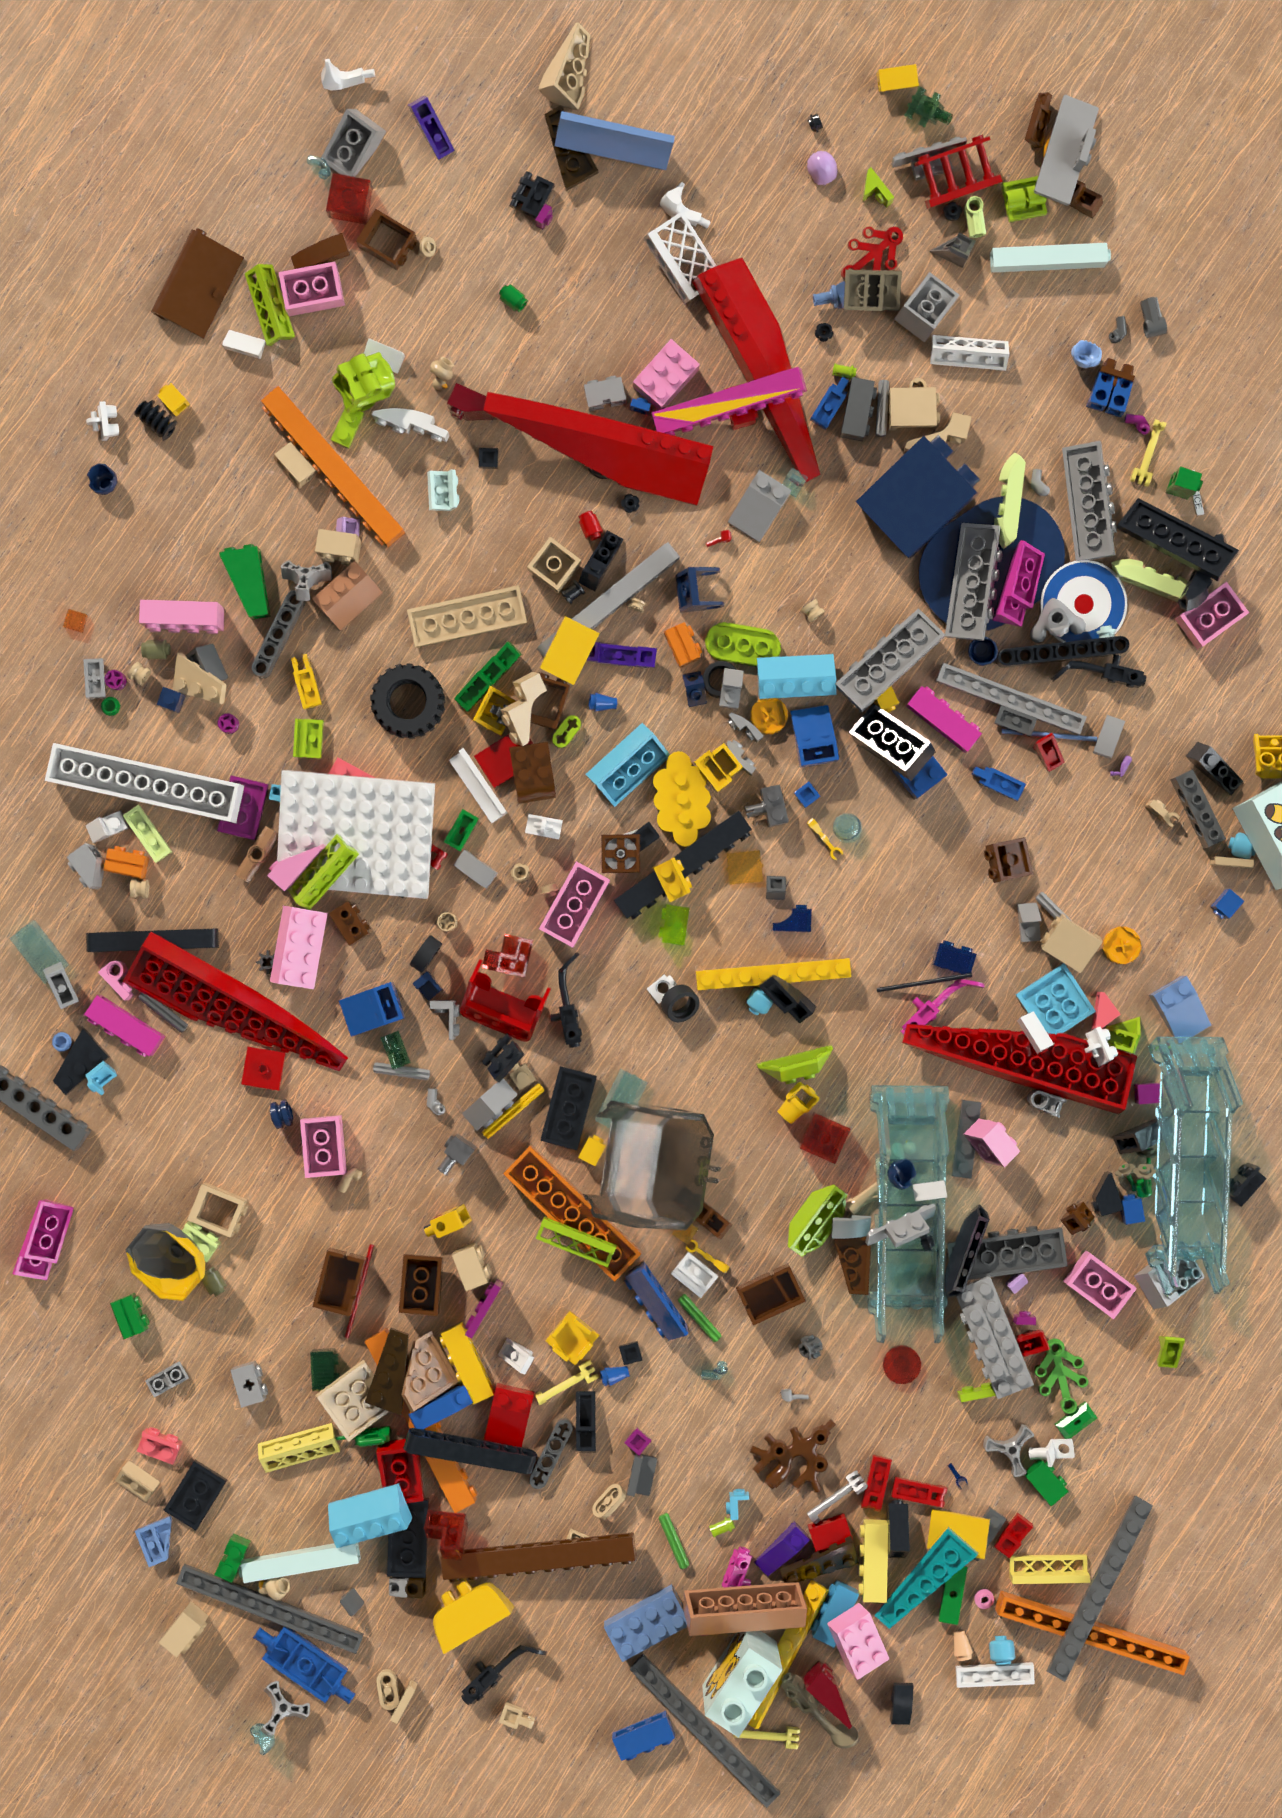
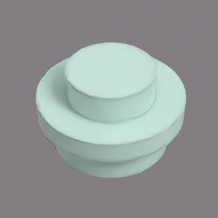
(1106, 631)

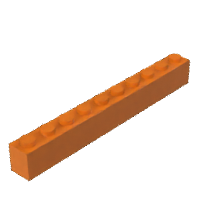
(332, 466)
(448, 1473)
(1100, 1636)

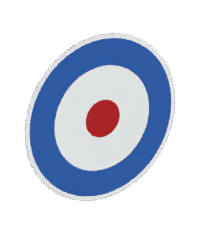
(1090, 593)

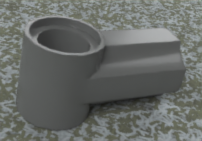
(1153, 323)

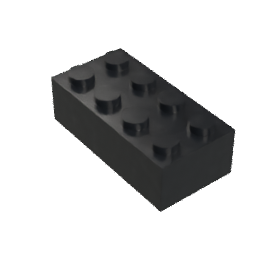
(892, 742)

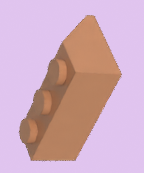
(347, 595)

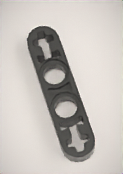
(549, 1452)

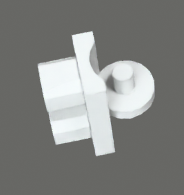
(104, 412)
(543, 826)
(1099, 1047)

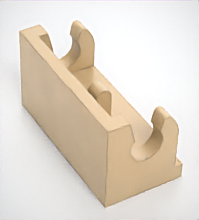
(294, 465)

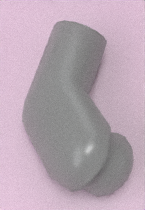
(1037, 485)

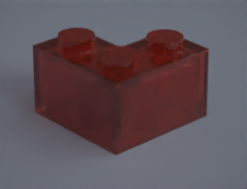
(512, 958)
(451, 1530)

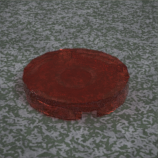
(901, 1364)

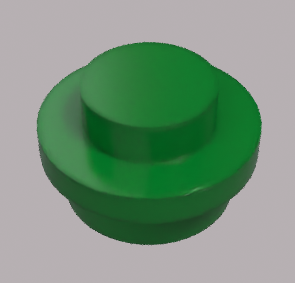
(110, 706)

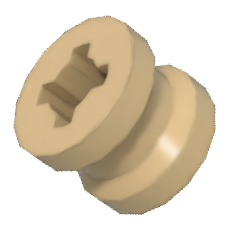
(812, 610)
(139, 673)
(139, 888)

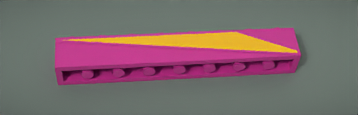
(730, 401)

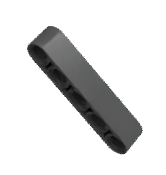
(278, 644)

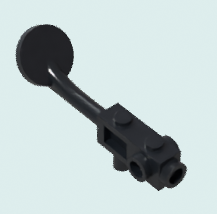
(1111, 672)
(568, 1012)
(491, 1675)

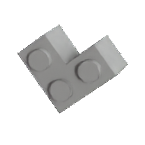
(490, 1105)

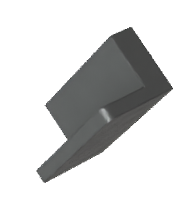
(209, 660)
(641, 1475)

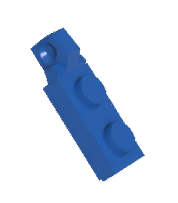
(830, 404)
(1000, 782)

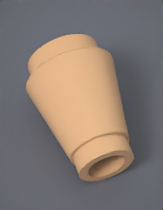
(962, 1647)

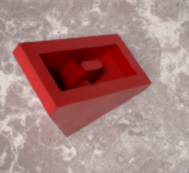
(1032, 1342)

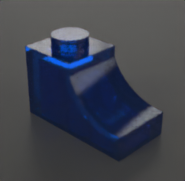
(797, 921)

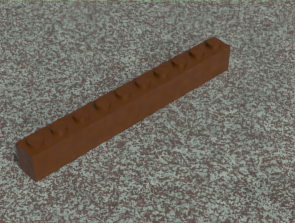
(541, 1556)

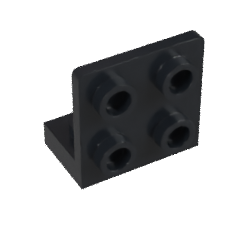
(1245, 1183)

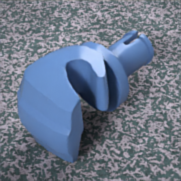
(834, 296)

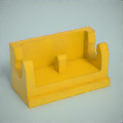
(897, 78)

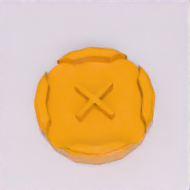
(769, 715)
(1121, 945)

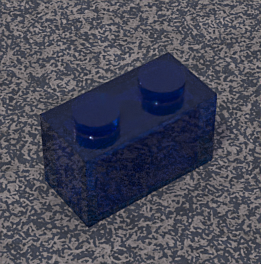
(953, 958)

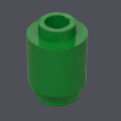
(513, 298)

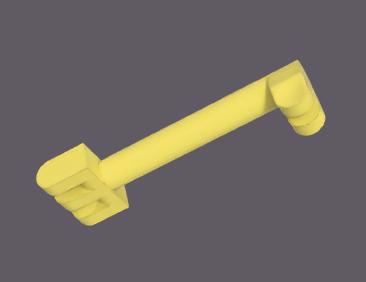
(1142, 472)
(584, 1374)
(787, 1737)

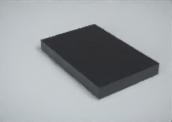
(195, 1495)

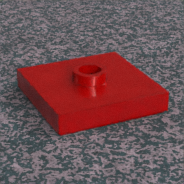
(263, 1068)

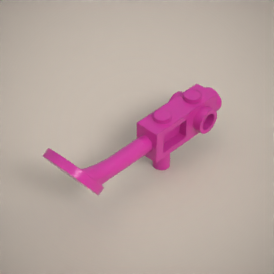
(928, 1011)
(737, 1569)

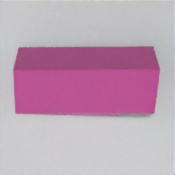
(1019, 585)
(43, 1240)

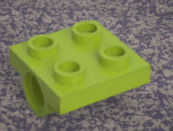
(1022, 201)

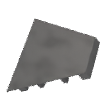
(955, 250)

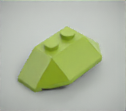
(797, 1065)
(814, 1219)

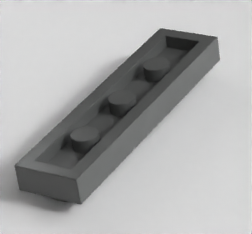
(964, 1151)

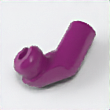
(1139, 421)

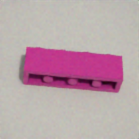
(943, 719)
(124, 1025)

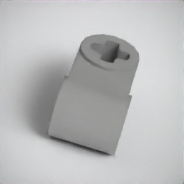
(1049, 1103)

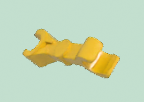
(815, 827)
(719, 1264)

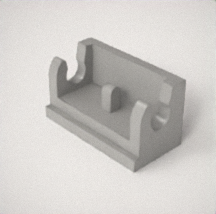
(94, 678)

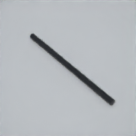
(924, 982)

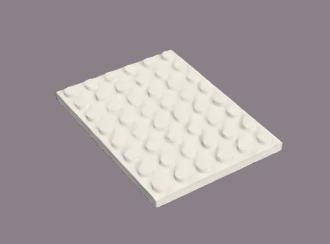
(376, 816)

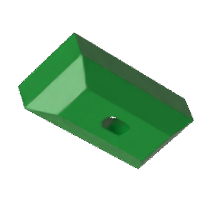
(464, 820)
(1067, 1426)

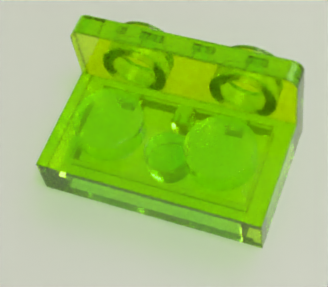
(675, 924)

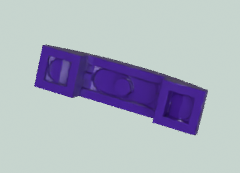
(623, 655)

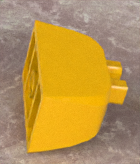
(469, 1613)

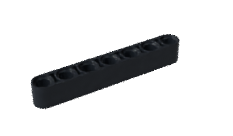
(1071, 651)
(134, 939)
(470, 1451)

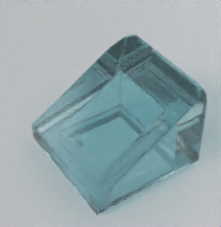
(794, 481)

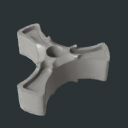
(305, 577)
(1011, 1448)
(281, 1709)

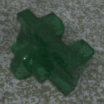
(395, 1050)

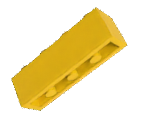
(467, 1362)

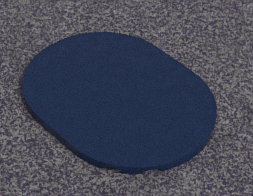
(940, 554)

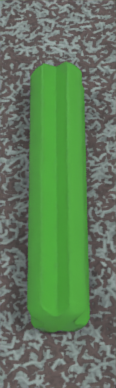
(699, 1317)
(674, 1541)

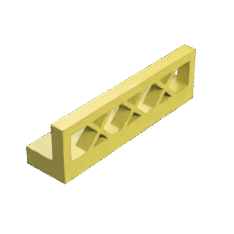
(296, 1445)
(1052, 1575)

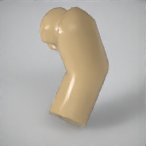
(346, 1179)

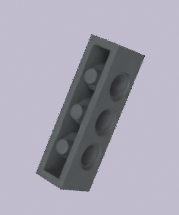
(1198, 809)

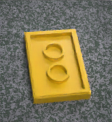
(569, 650)
(970, 1528)

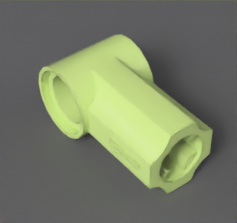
(975, 219)

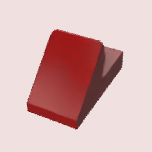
(1049, 752)

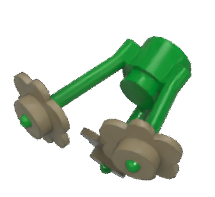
(1144, 1173)

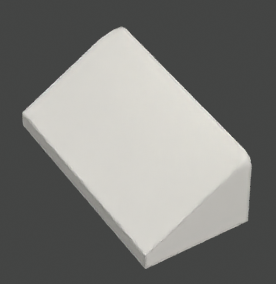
(244, 344)
(391, 355)
(1035, 1032)

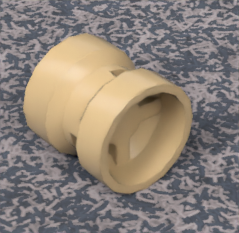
(447, 921)

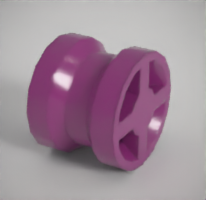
(112, 678)
(225, 722)

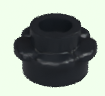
(815, 122)
(949, 215)
(824, 327)
(630, 508)
(927, 1242)

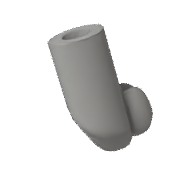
(433, 1104)

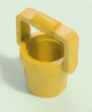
(793, 1106)

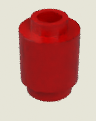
(590, 525)

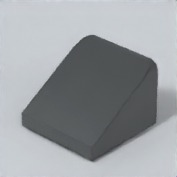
(775, 887)
(351, 1602)

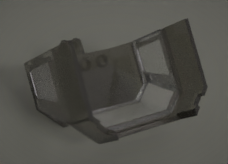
(654, 1166)

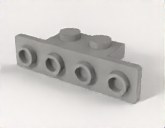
(936, 166)
(903, 1229)

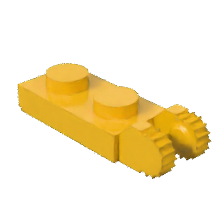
(306, 684)

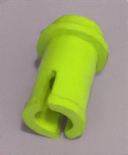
(844, 371)
(722, 1527)

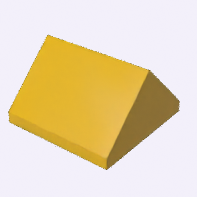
(485, 717)

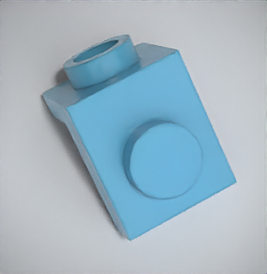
(99, 1077)
(732, 1505)

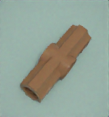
(250, 865)

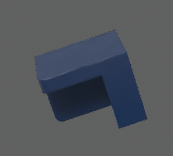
(427, 985)

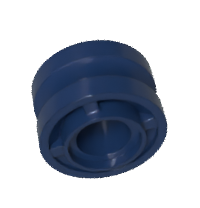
(281, 1114)

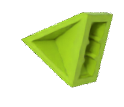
(1125, 1035)

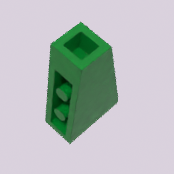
(248, 578)

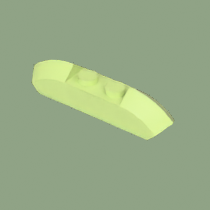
(1013, 477)
(1147, 578)

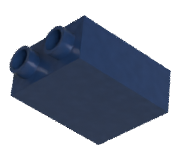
(919, 495)

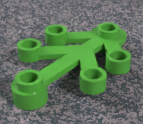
(1059, 1372)

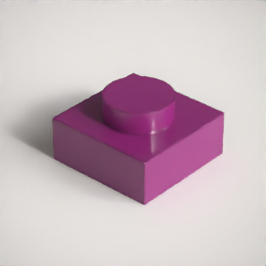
(544, 217)
(1024, 1318)
(637, 1441)

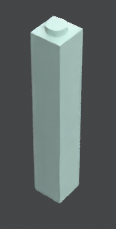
(1049, 257)
(298, 1562)

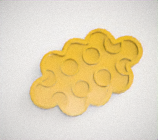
(681, 799)

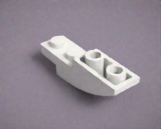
(404, 419)

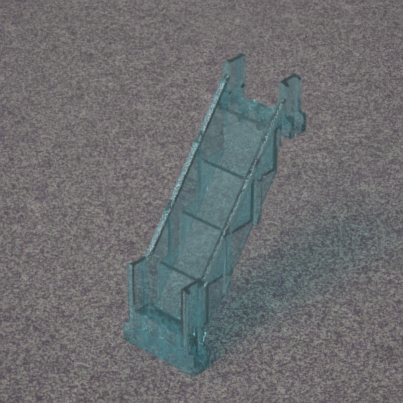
(913, 1128)
(1193, 1157)

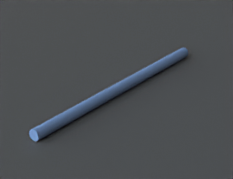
(1056, 735)

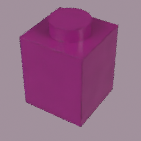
(1147, 1093)

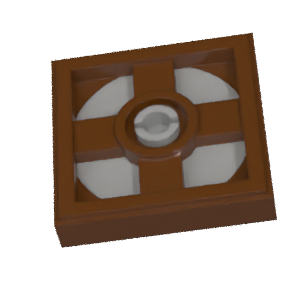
(620, 853)

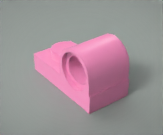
(114, 981)

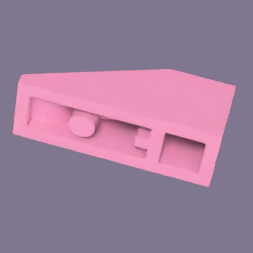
(289, 869)

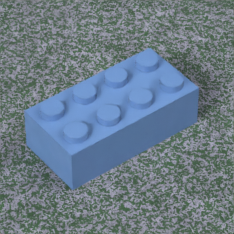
(646, 1623)

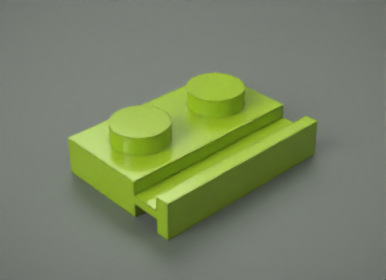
(308, 738)

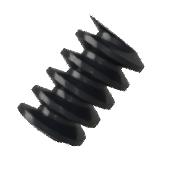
(155, 420)

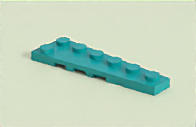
(937, 1566)

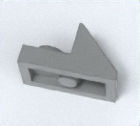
(731, 688)
(1029, 922)

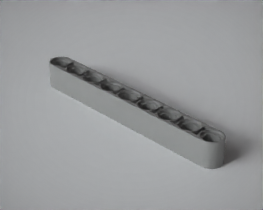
(622, 590)

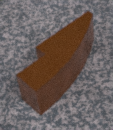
(1086, 200)
(321, 252)
(713, 1221)

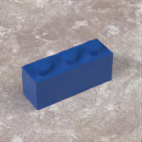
(643, 1736)

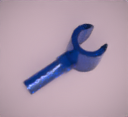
(958, 1478)

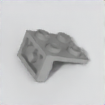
(442, 1006)

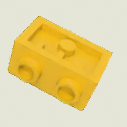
(672, 879)

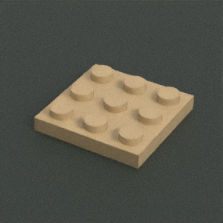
(346, 1401)

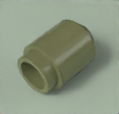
(155, 649)
(213, 1282)

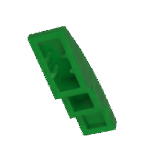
(488, 676)

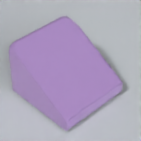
(348, 525)
(1017, 1282)

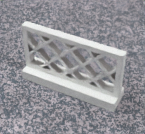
(668, 262)

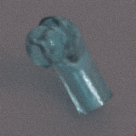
(321, 163)
(717, 1373)

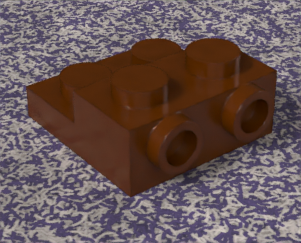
(1008, 860)

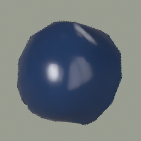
(102, 479)
(983, 651)
(901, 1173)

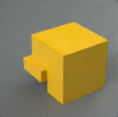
(719, 766)

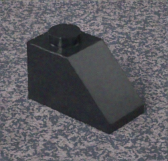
(1106, 1196)

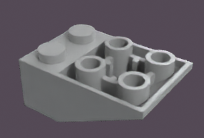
(1188, 1276)

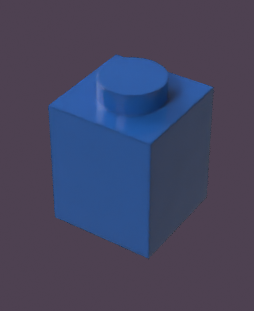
(1226, 904)
(1133, 1209)

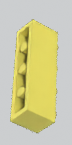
(874, 1561)

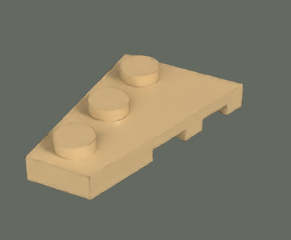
(196, 682)

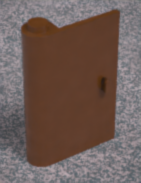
(198, 273)

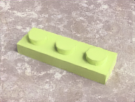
(147, 833)

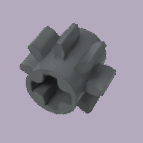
(262, 962)
(810, 1347)

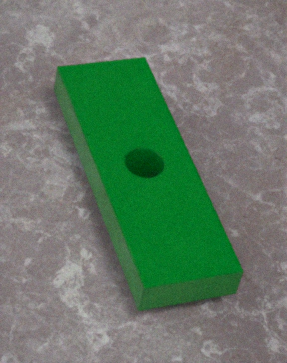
(951, 1604)

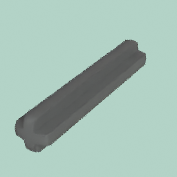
(164, 1012)

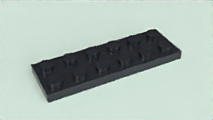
(1178, 539)

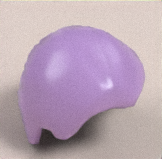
(822, 167)

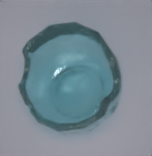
(847, 828)
(265, 1742)

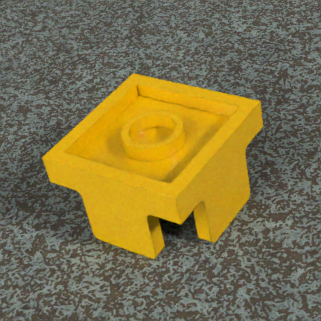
(572, 1338)

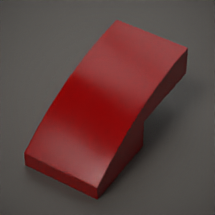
(1013, 1534)

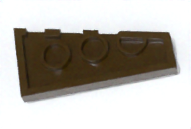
(573, 165)
(390, 1374)
(834, 1559)

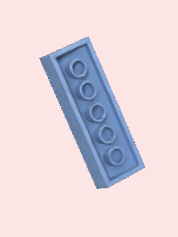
(614, 140)

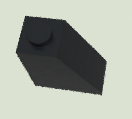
(1137, 1138)
(898, 1529)

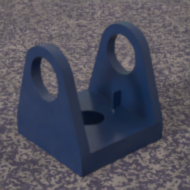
(688, 589)

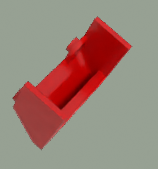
(499, 1009)

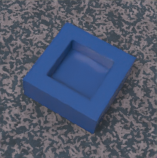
(641, 406)
(806, 794)

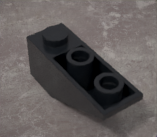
(600, 561)
(1214, 767)

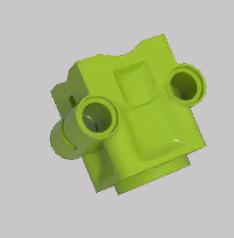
(364, 381)

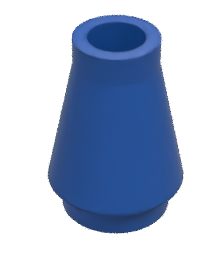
(601, 702)
(613, 1375)

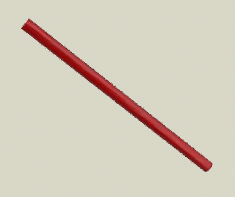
(351, 1319)

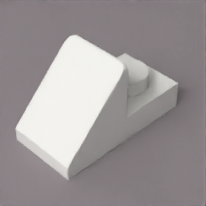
(107, 826)
(516, 1355)

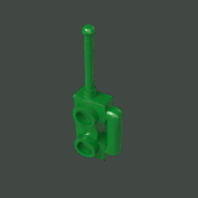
(371, 1436)

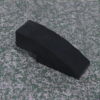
(788, 998)
(585, 1422)

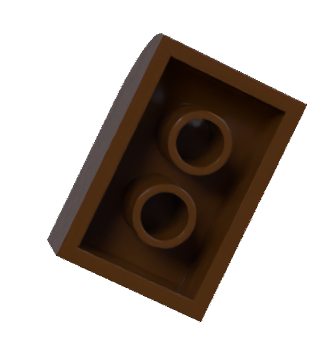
(532, 772)
(421, 1284)

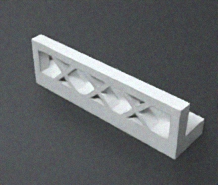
(969, 354)
(478, 786)

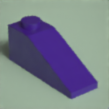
(431, 127)
(782, 1549)

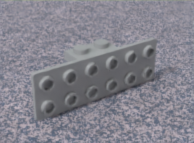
(1067, 150)

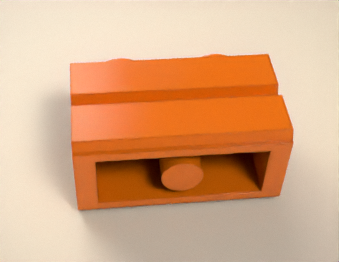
(682, 644)
(126, 863)

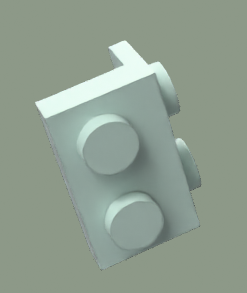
(442, 490)

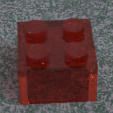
(349, 198)
(824, 1137)

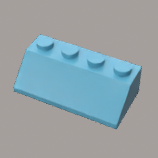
(796, 676)
(628, 764)
(368, 1516)

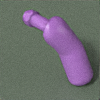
(1124, 765)

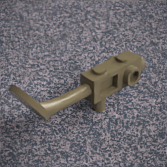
(795, 1689)

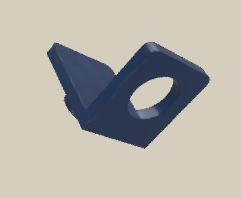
(695, 689)

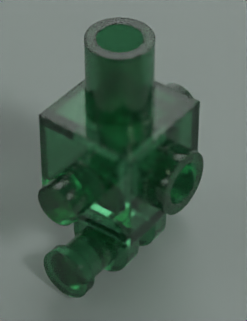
(928, 109)

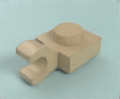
(1159, 811)
(522, 1076)
(513, 1716)

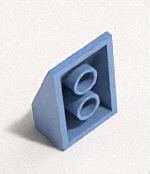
(1180, 1008)

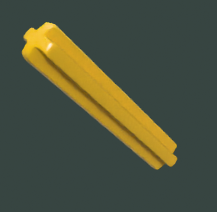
(512, 1111)

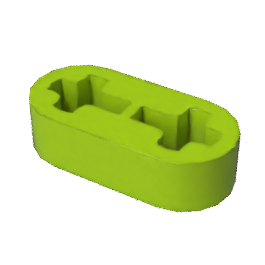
(563, 728)

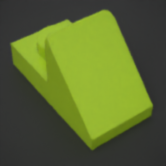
(873, 185)
(1170, 1351)

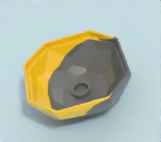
(166, 1261)

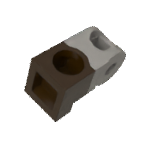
(407, 1587)

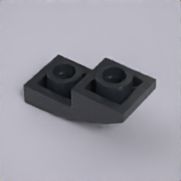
(902, 1703)

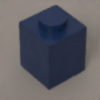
(171, 700)

